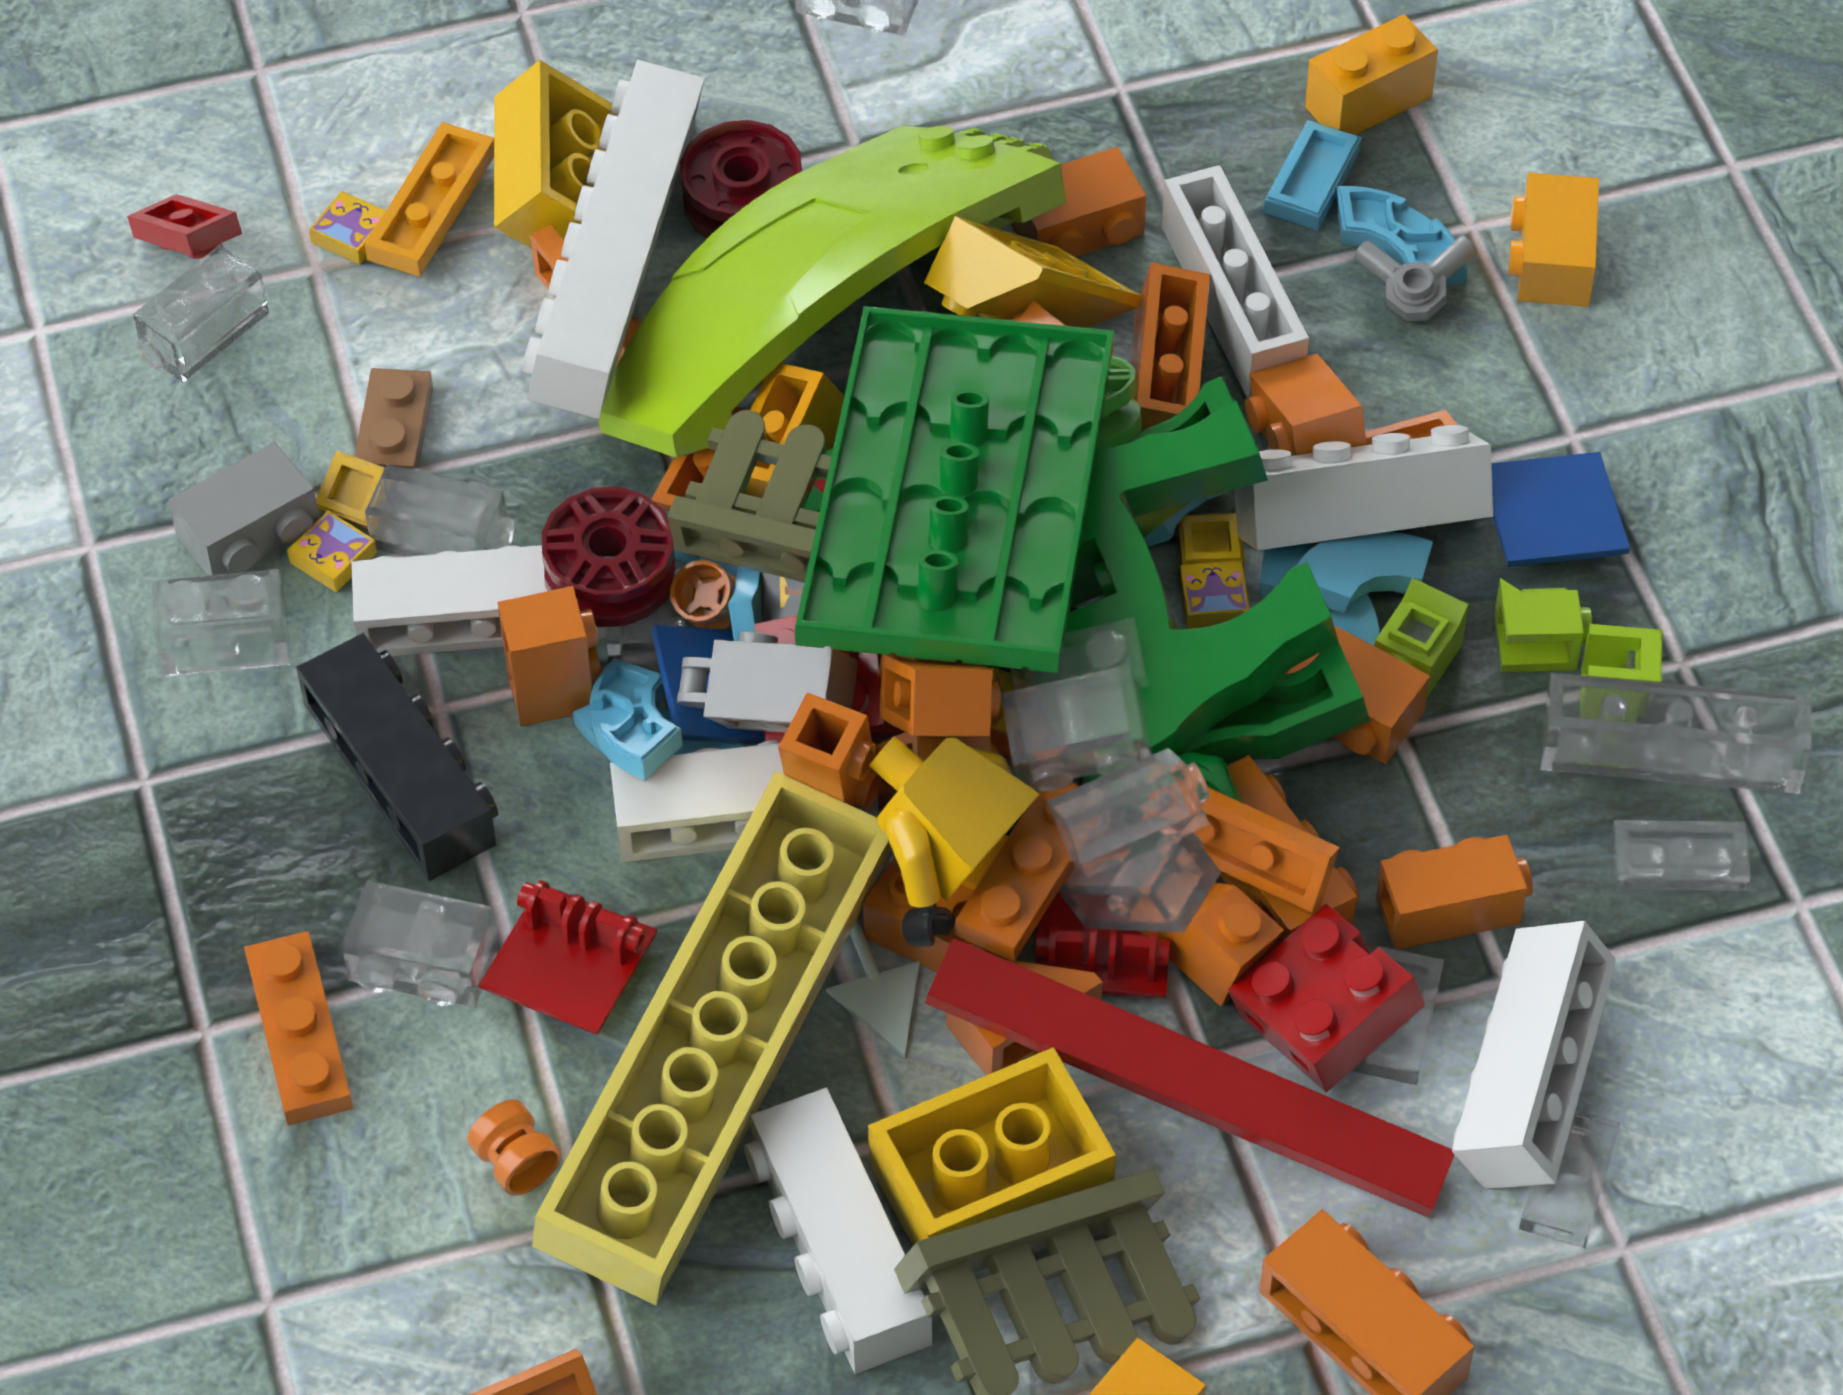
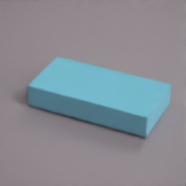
(1311, 175)

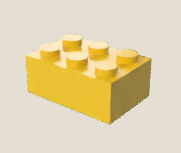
(989, 1148)

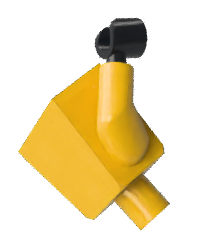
(944, 823)

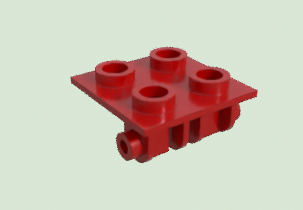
(567, 957)
(1121, 958)

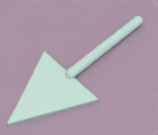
(880, 999)

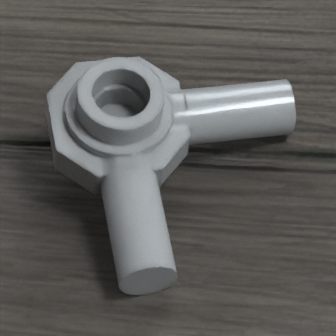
(1417, 288)

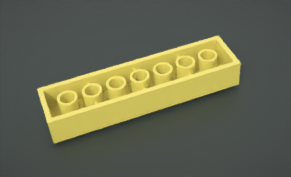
(712, 1039)

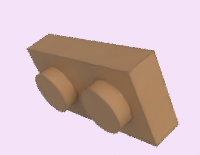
(394, 417)

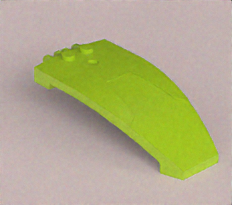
(804, 259)

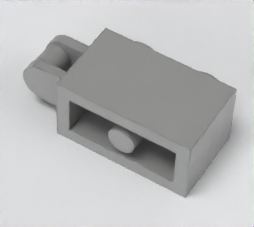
(763, 682)

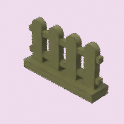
(745, 530)
(1066, 1231)

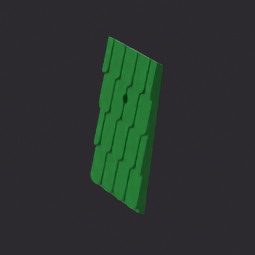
(957, 490)

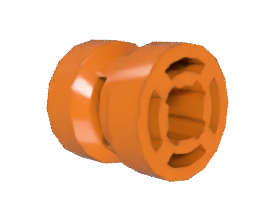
(699, 588)
(514, 1147)

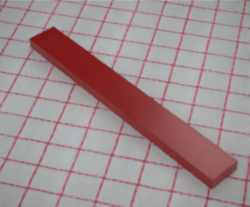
(1191, 1077)

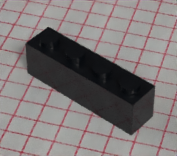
(398, 755)

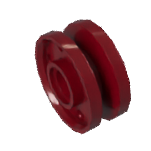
(731, 168)
(616, 525)

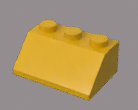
(543, 150)
(1003, 272)

